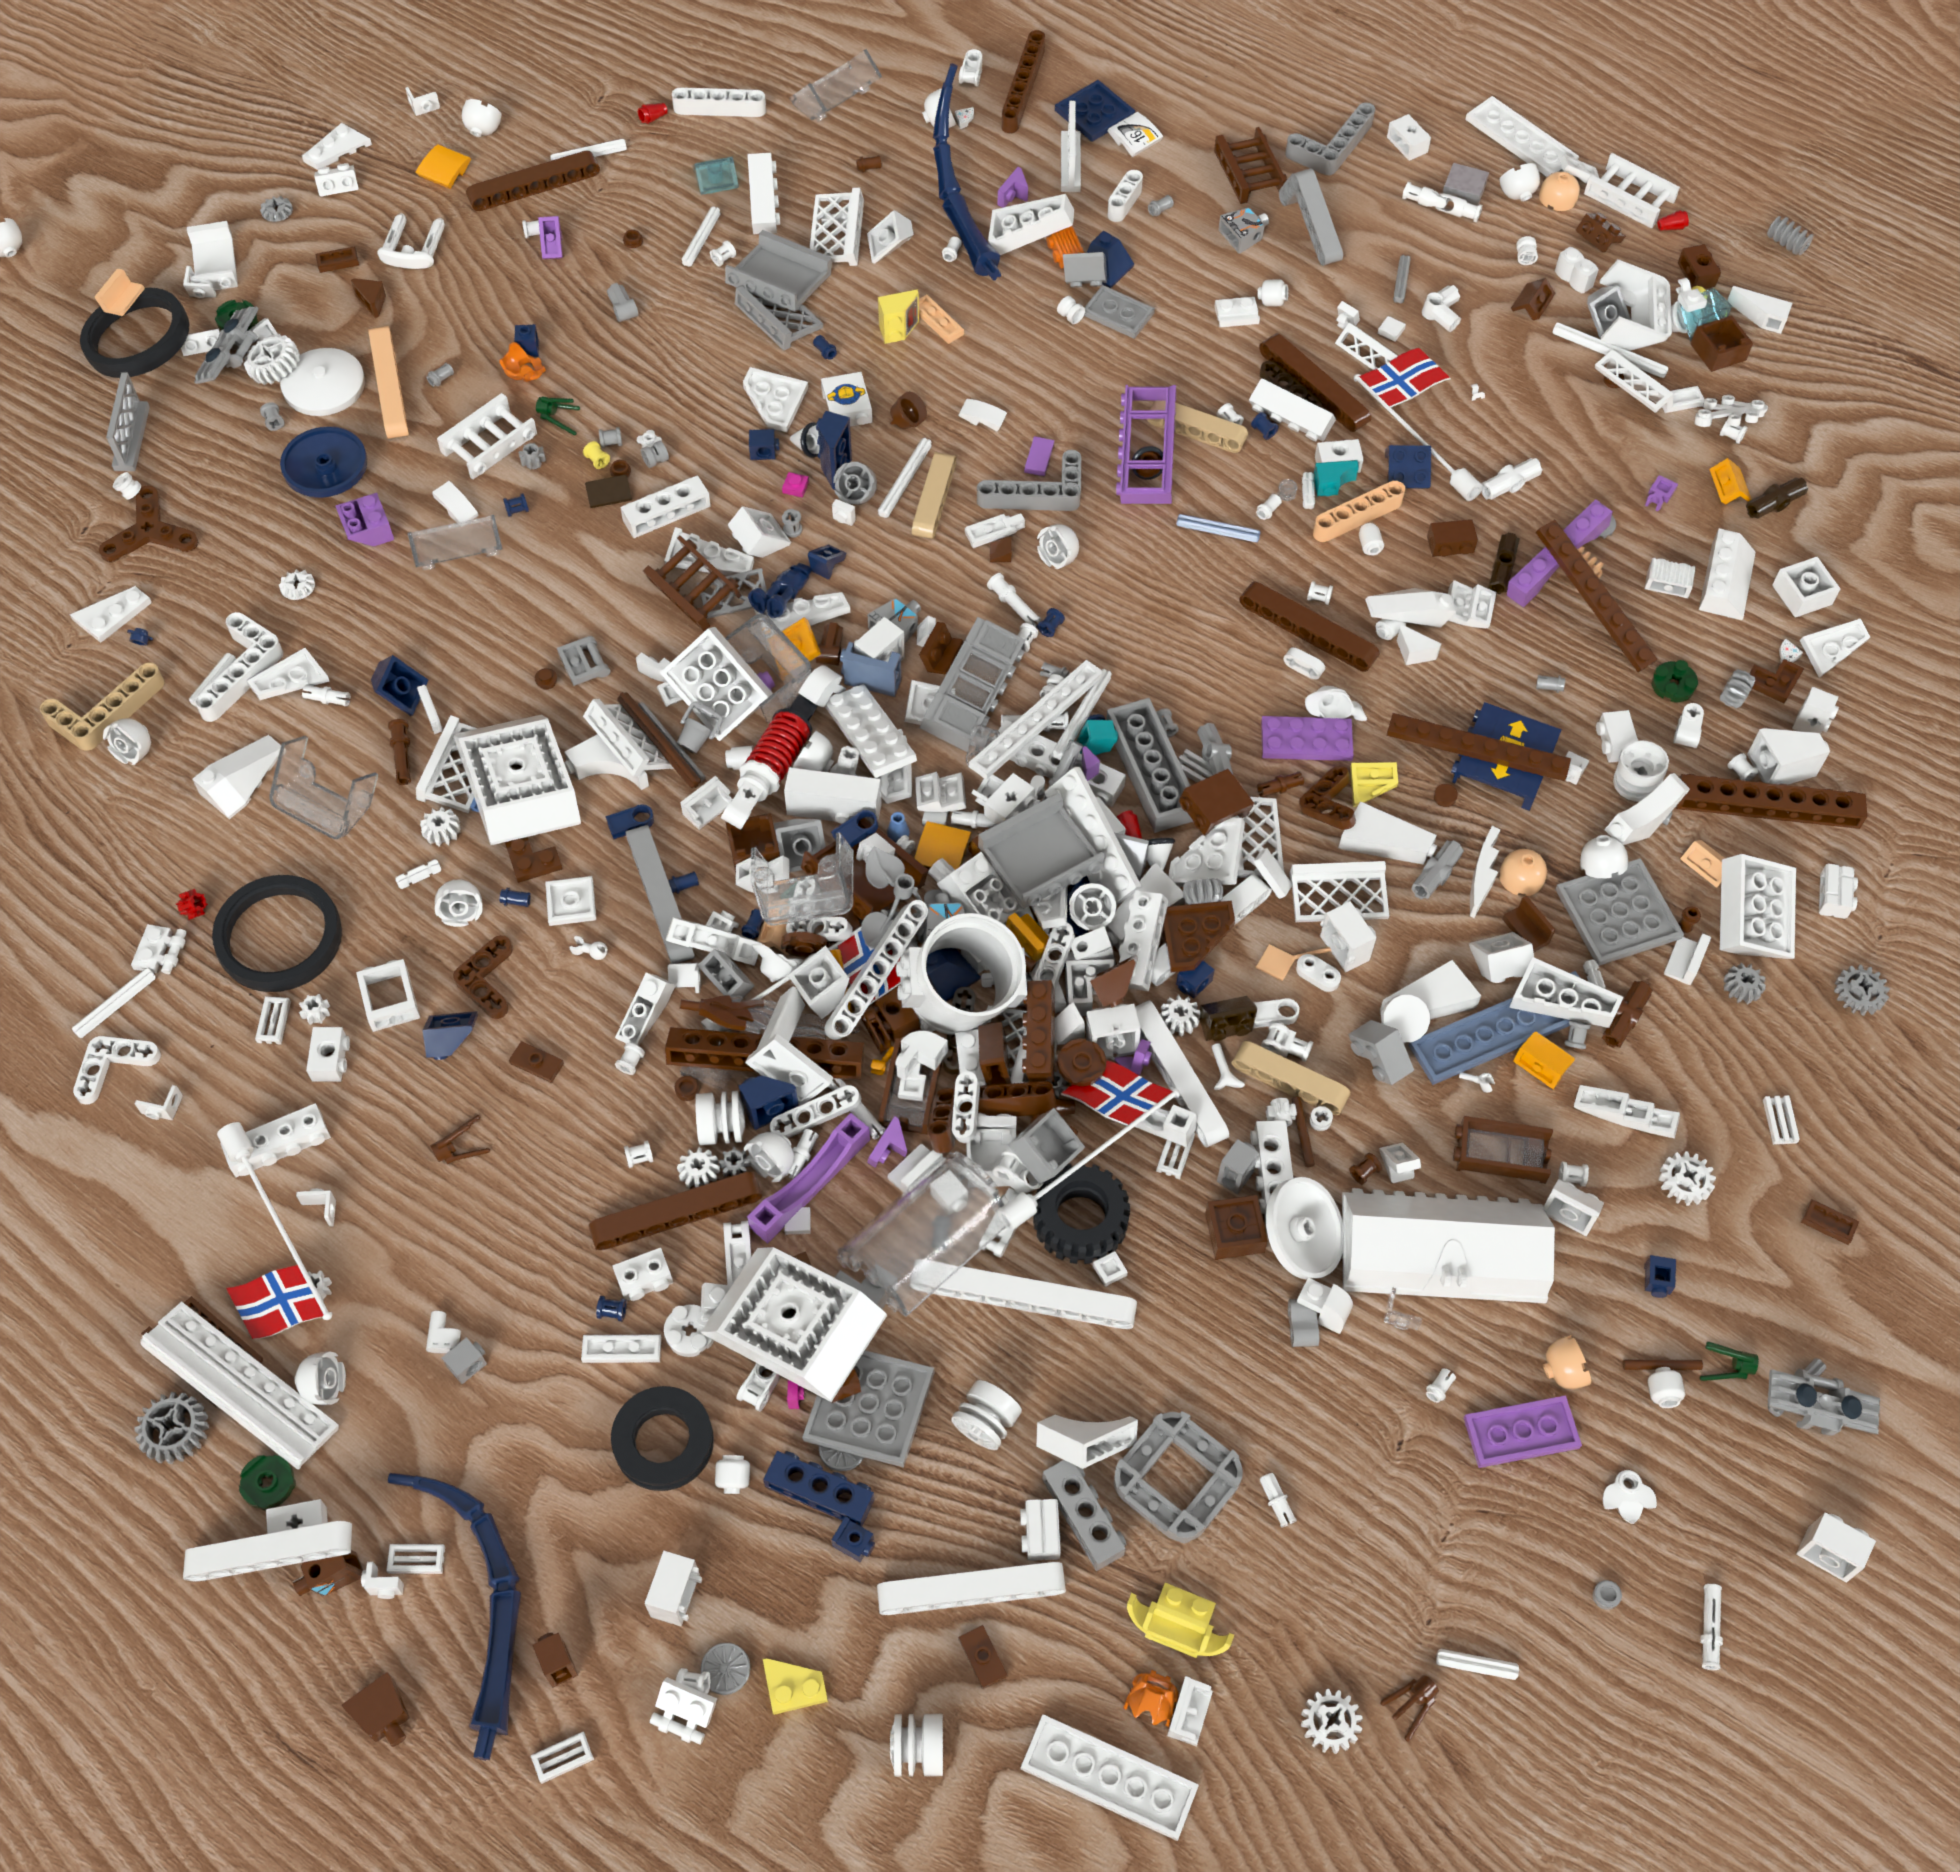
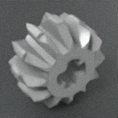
(1737, 688)
(1202, 891)
(1744, 983)

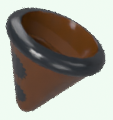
(1148, 453)

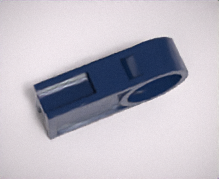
(625, 821)
(851, 830)

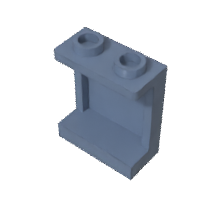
(873, 673)

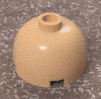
(1559, 191)
(1523, 872)
(1566, 1364)

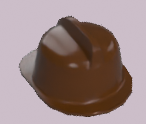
(908, 411)

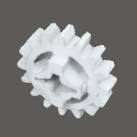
(1687, 1178)
(1323, 1713)

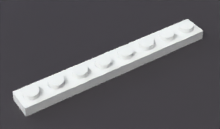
(1035, 719)

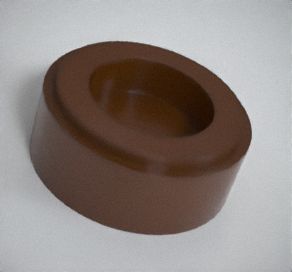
(1445, 795)
(686, 1088)

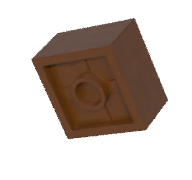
(1721, 343)
(757, 833)
(1236, 1227)

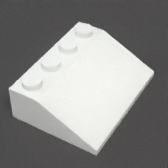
(718, 677)
(1757, 907)

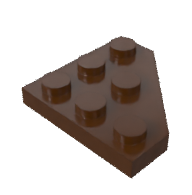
(1195, 931)

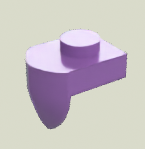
(1141, 1058)

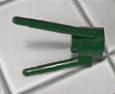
(548, 406)
(1744, 1362)

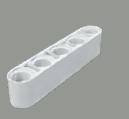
(719, 102)

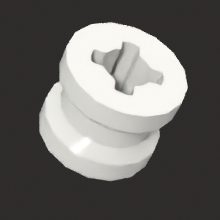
(126, 485)

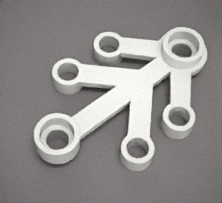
(1730, 408)

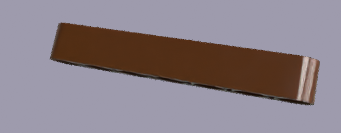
(1023, 81)
(532, 180)
(1332, 396)
(1309, 626)
(675, 1211)

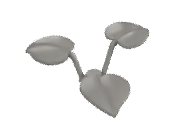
(881, 871)

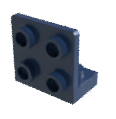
(1409, 465)

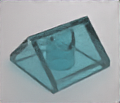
(716, 175)
(1716, 308)

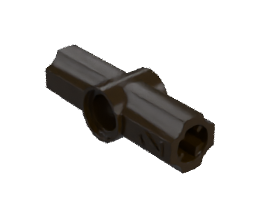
(1776, 497)
(1504, 563)

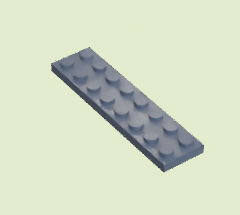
(1480, 1039)

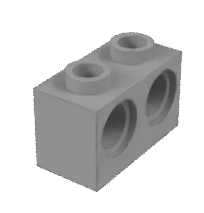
(1237, 1166)

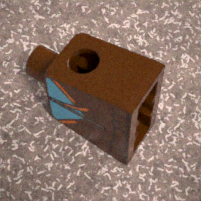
(328, 1574)

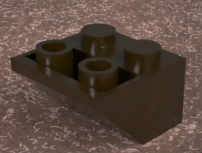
(1227, 1018)

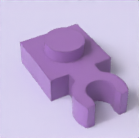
(1661, 492)

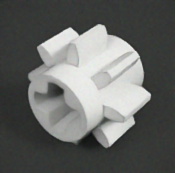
(314, 1009)
(1281, 1110)
(322, 1283)

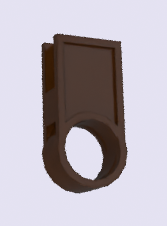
(876, 1029)

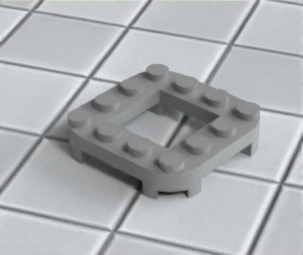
(1154, 1507)

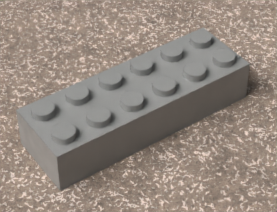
(1150, 763)

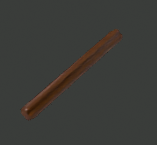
(659, 740)

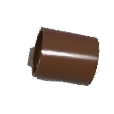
(830, 645)

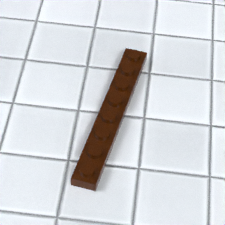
(1596, 595)
(1479, 747)

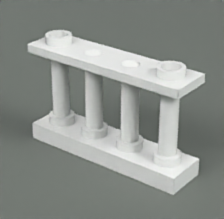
(1626, 203)
(477, 422)

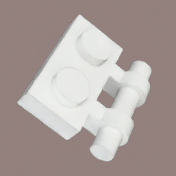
(153, 946)
(686, 1703)

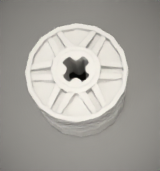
(1640, 770)
(719, 1118)
(986, 1414)
(917, 1745)

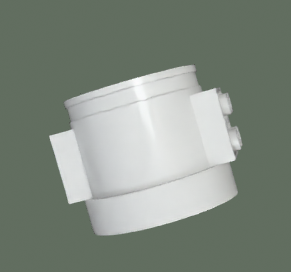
(985, 939)

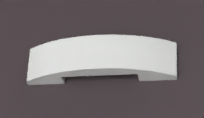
(710, 938)

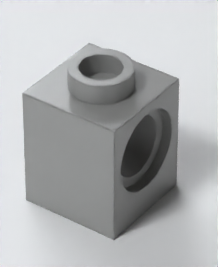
(465, 1360)

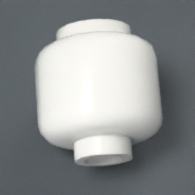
(1273, 292)
(1666, 1387)
(732, 1474)

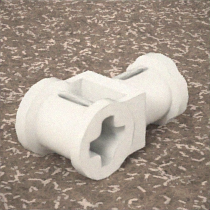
(1286, 1042)

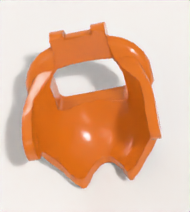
(517, 357)
(1153, 1698)

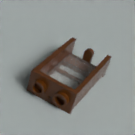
(912, 1114)
(1503, 1148)

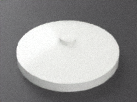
(323, 382)
(1304, 1228)

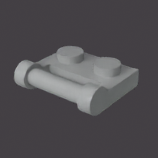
(577, 664)

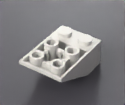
(980, 890)

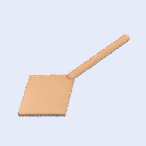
(1277, 962)

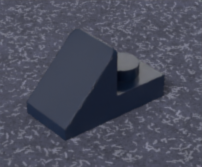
(824, 558)

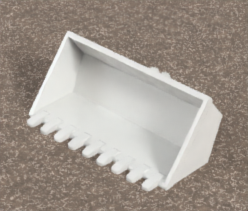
(1447, 1246)

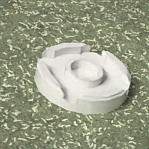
(1407, 1015)

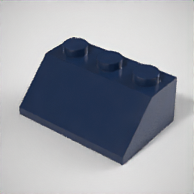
(834, 443)

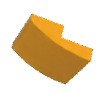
(443, 166)
(942, 842)

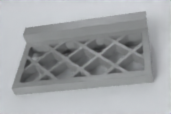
(766, 319)
(127, 425)

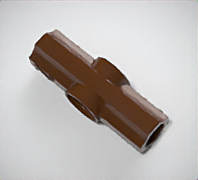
(1627, 1014)

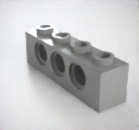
(1098, 1551)

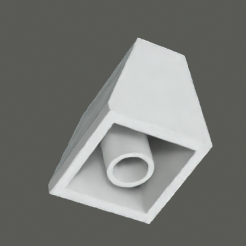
(1787, 755)

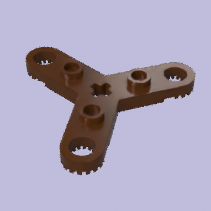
(136, 536)

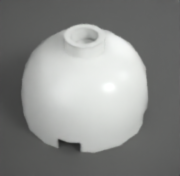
(930, 105)
(479, 118)
(1520, 183)
(9, 238)
(1057, 545)
(127, 740)
(816, 754)
(1603, 857)
(458, 903)
(1092, 906)
(770, 1155)
(320, 1378)

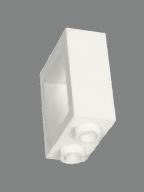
(393, 1014)

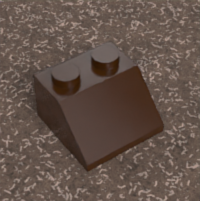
(1114, 982)

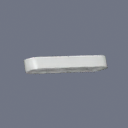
(1053, 944)
(814, 1109)

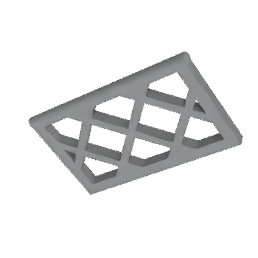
(741, 577)

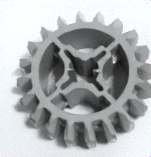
(167, 1447)

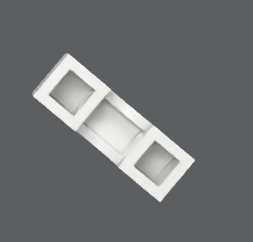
(1174, 1125)

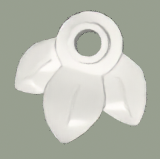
(1629, 1500)

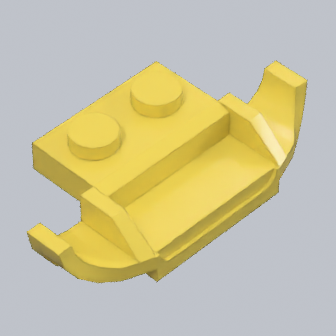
(1179, 1622)

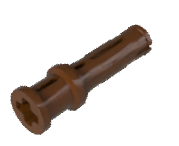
(400, 742)

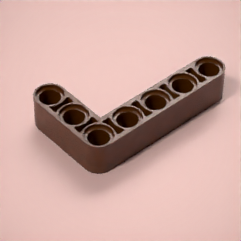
(1010, 1099)

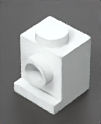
(873, 841)

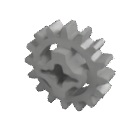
(1861, 990)

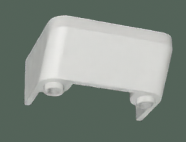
(1649, 303)

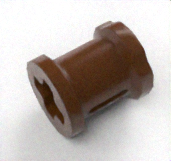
(1365, 1168)

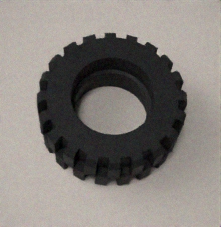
(1087, 1243)

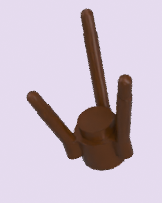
(444, 1148)
(1421, 1692)

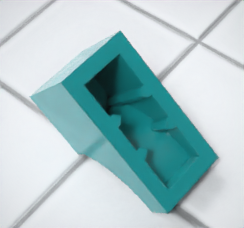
(1332, 475)
(1098, 736)

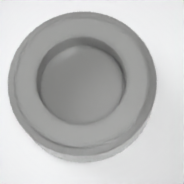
(1607, 1594)

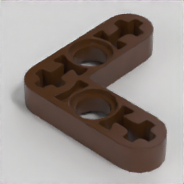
(1315, 802)
(477, 980)

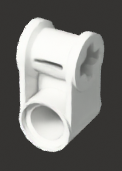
(971, 68)
(1689, 726)
(1014, 1173)
(758, 1389)

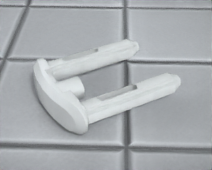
(407, 257)

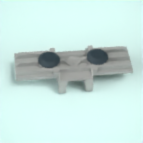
(233, 336)
(1831, 1411)

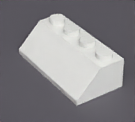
(1728, 575)

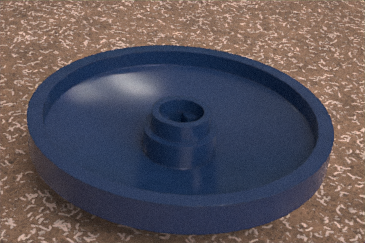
(323, 462)

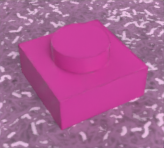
(795, 484)
(794, 1394)

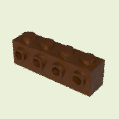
(1040, 1031)

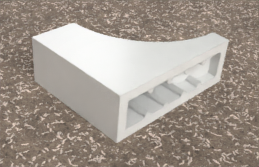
(597, 758)
(1647, 815)
(1085, 1441)

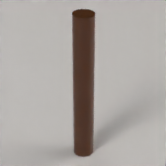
(1303, 1133)
(1654, 1364)

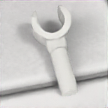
(1484, 1080)

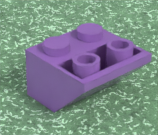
(365, 520)

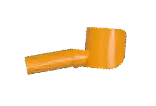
(879, 1066)

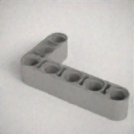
(1330, 157)
(1305, 190)
(1036, 494)

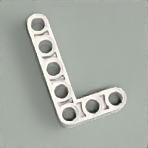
(261, 653)

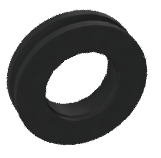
(643, 1407)

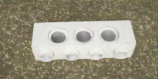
(665, 506)
(1275, 1135)

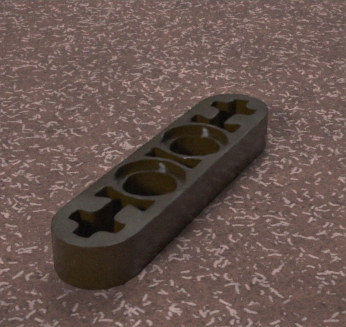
(1281, 375)
(970, 1002)

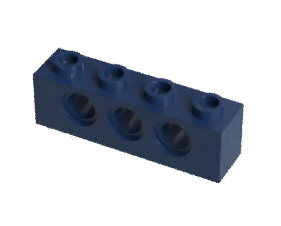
(826, 1501)

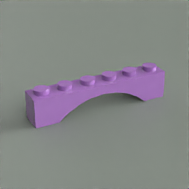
(1535, 574)
(838, 1150)

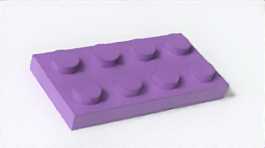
(1307, 738)
(1522, 1431)

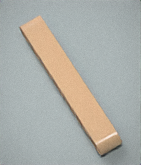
(388, 382)

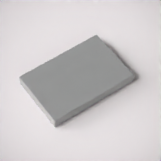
(1118, 311)

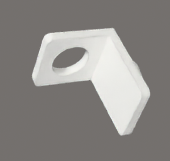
(423, 103)
(197, 289)
(685, 975)
(166, 1111)
(317, 1197)

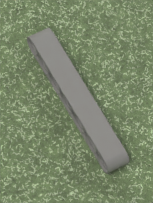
(657, 889)

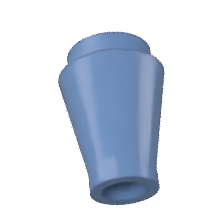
(897, 827)

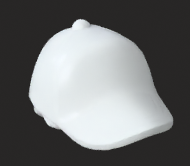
(1333, 703)
(776, 965)

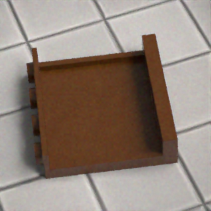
(866, 896)

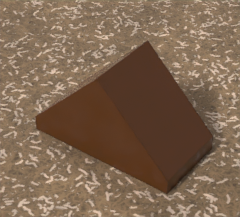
(370, 293)

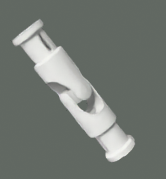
(1429, 197)

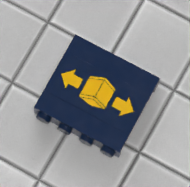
(1511, 728)

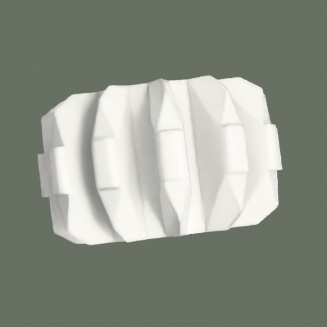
(440, 826)
(1188, 1012)
(689, 1165)

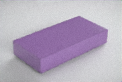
(1039, 456)

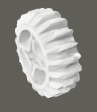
(271, 359)

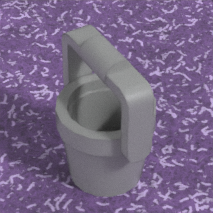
(694, 733)

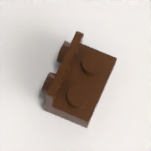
(940, 650)

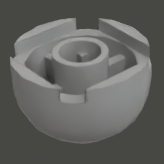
(855, 483)

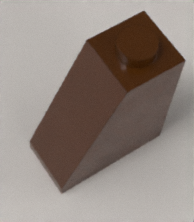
(994, 1054)

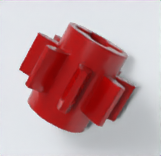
(191, 904)

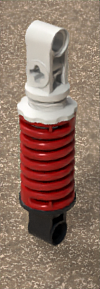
(771, 759)

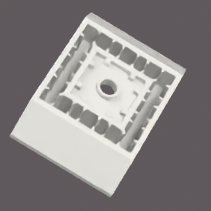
(521, 800)
(812, 1347)

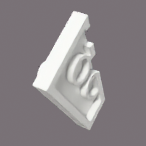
(288, 676)

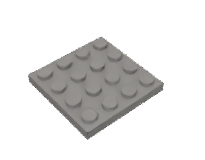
(1619, 913)
(881, 1417)

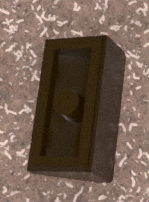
(608, 491)

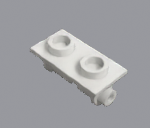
(200, 342)

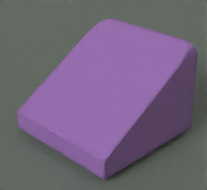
(1090, 763)

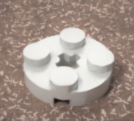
(676, 1336)

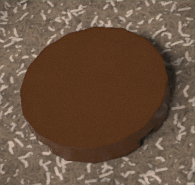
(803, 943)
(1081, 1062)

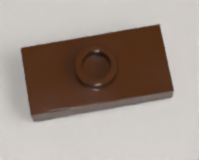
(337, 259)
(536, 1061)
(1830, 1222)
(982, 1656)

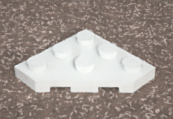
(775, 397)
(1211, 855)

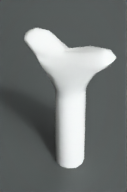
(1227, 1077)

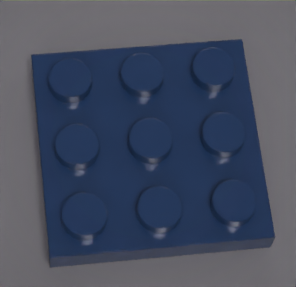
(1095, 110)

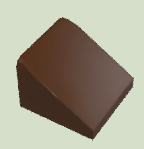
(1001, 550)

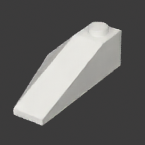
(1413, 606)
(234, 778)

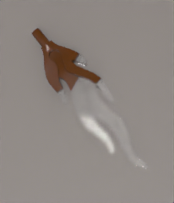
(753, 1015)

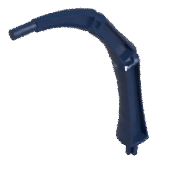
(981, 253)
(492, 1704)

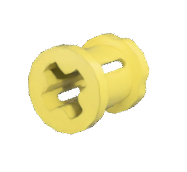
(599, 458)

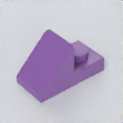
(1013, 187)
(550, 237)
(891, 1138)

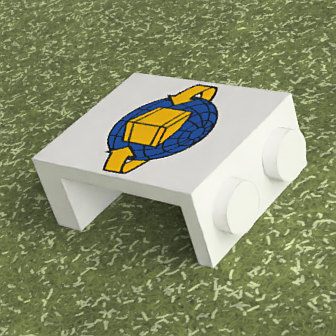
(848, 397)

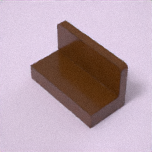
(1534, 298)
(1530, 924)

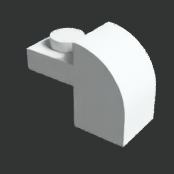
(821, 685)
(779, 867)
(922, 1048)
(1331, 1303)

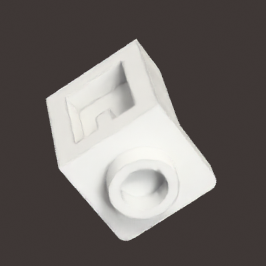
(1577, 767)
(722, 921)

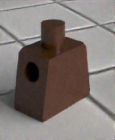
(379, 1710)

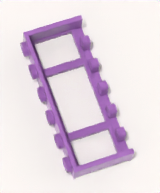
(1146, 495)

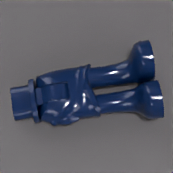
(781, 591)

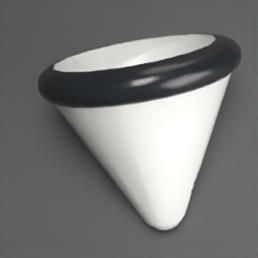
(807, 440)
(1159, 851)

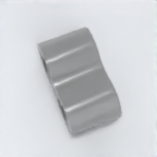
(1303, 1325)

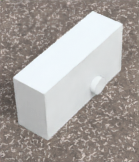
(830, 795)

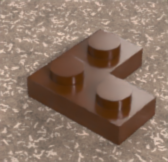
(1779, 684)
(529, 864)

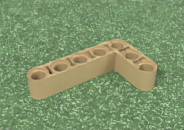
(118, 704)

